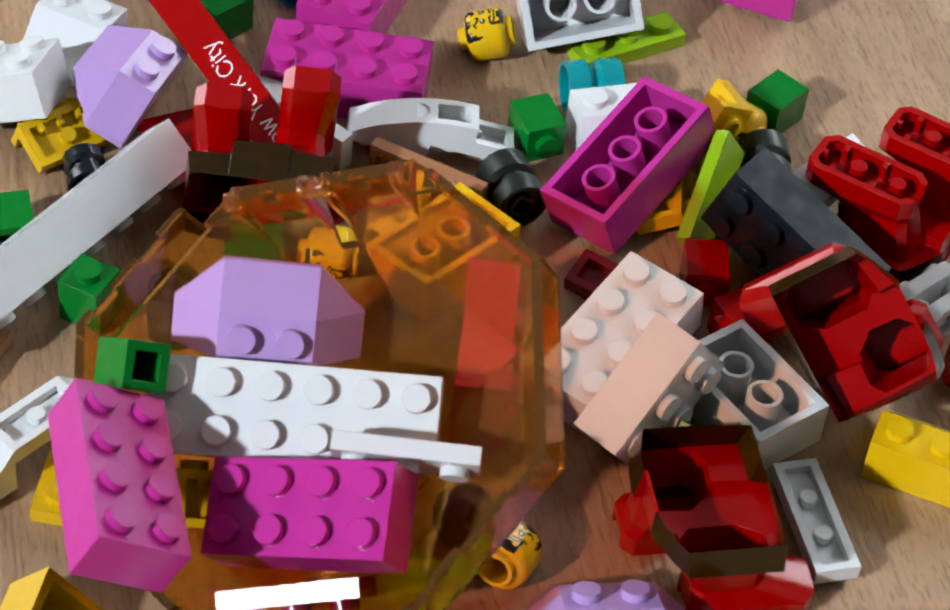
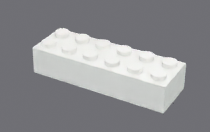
(290, 408)

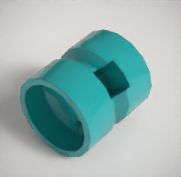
(581, 75)

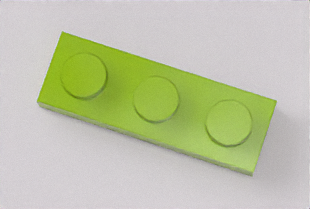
(659, 35)

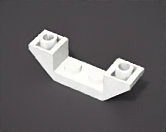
(26, 428)

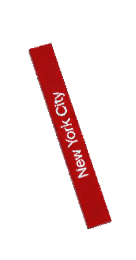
(222, 63)

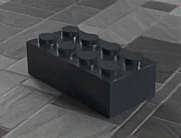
(775, 217)

